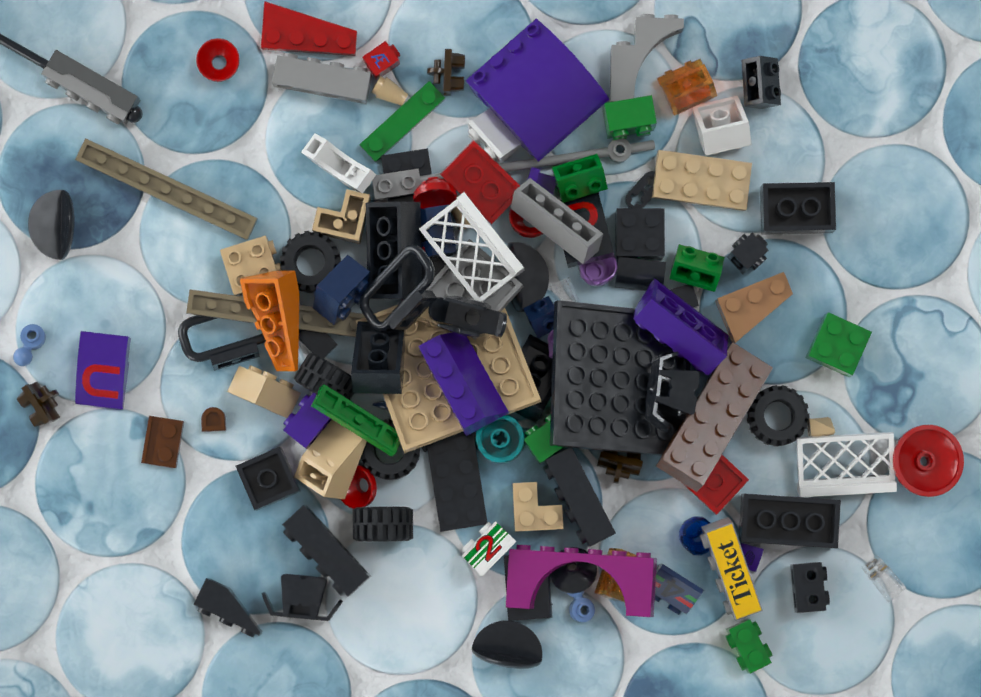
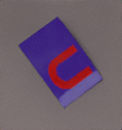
(102, 370)

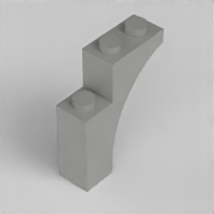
(628, 58)

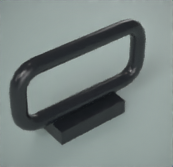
(414, 303)
(221, 356)

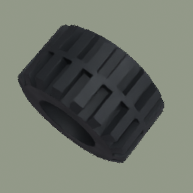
(306, 241)
(318, 371)
(798, 411)
(389, 471)
(382, 524)

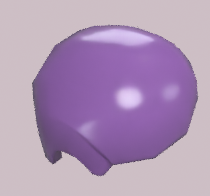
(598, 272)

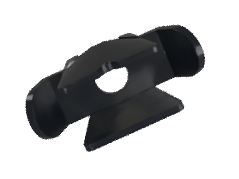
(454, 310)
(670, 393)
(301, 597)

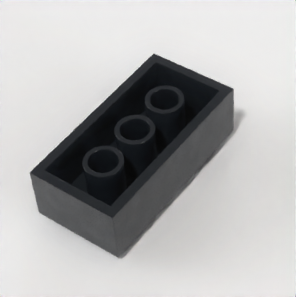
(388, 231)
(579, 496)
(789, 520)
(326, 550)

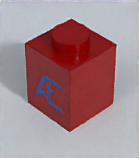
(382, 59)

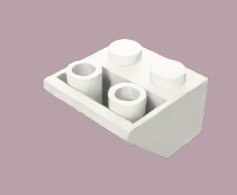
(493, 136)

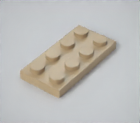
(701, 180)

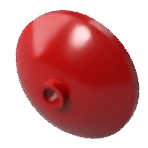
(942, 455)

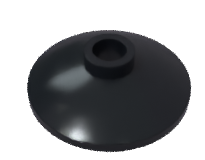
(574, 580)

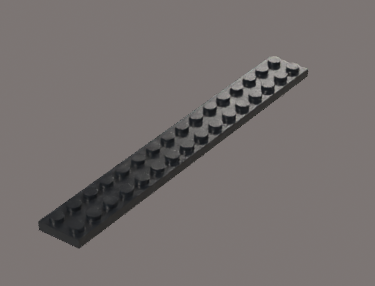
(453, 458)

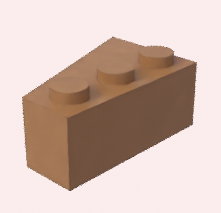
(751, 304)

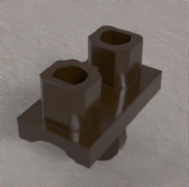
(451, 83)
(42, 402)
(619, 465)

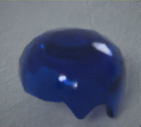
(690, 535)

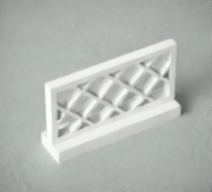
(487, 234)
(845, 485)

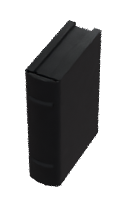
(542, 604)

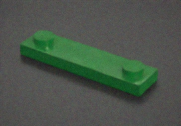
(402, 121)
(356, 420)

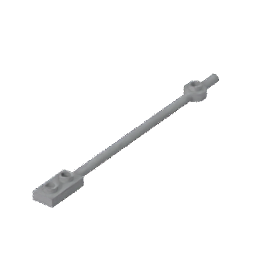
(406, 182)

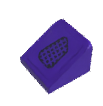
(752, 555)

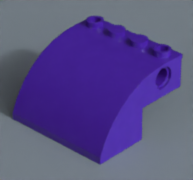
(537, 89)

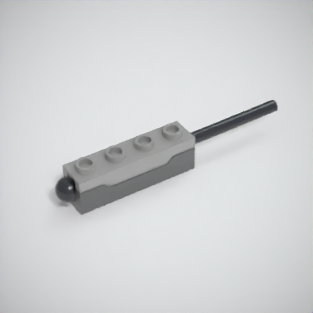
(83, 84)

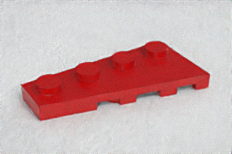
(298, 32)

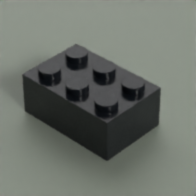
(797, 208)

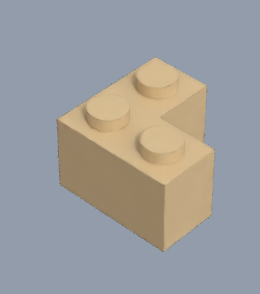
(348, 223)
(264, 390)
(529, 515)

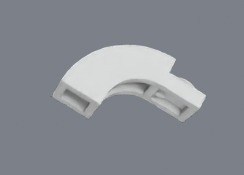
(338, 164)

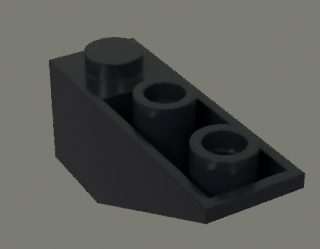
(221, 601)

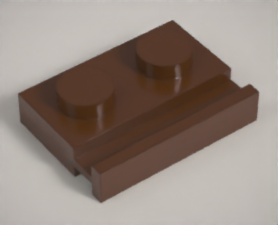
(162, 442)

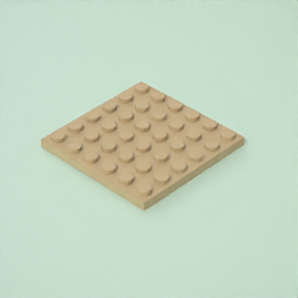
(423, 413)

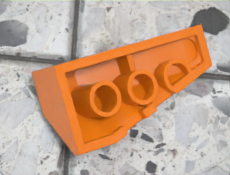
(276, 308)

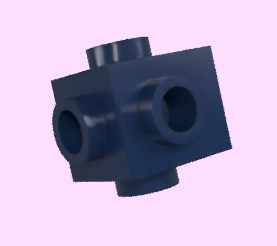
(541, 316)

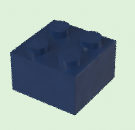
(341, 290)

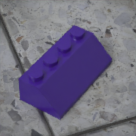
(681, 328)
(463, 381)

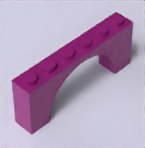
(633, 574)

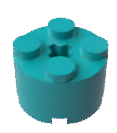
(506, 451)

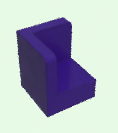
(544, 180)

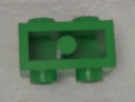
(579, 178)
(697, 267)
(751, 651)

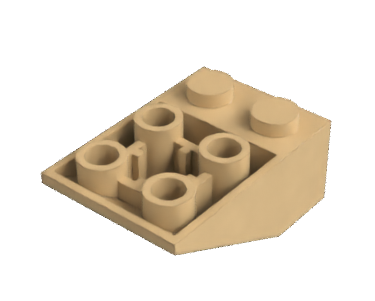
(331, 461)

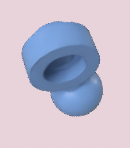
(23, 355)
(576, 605)

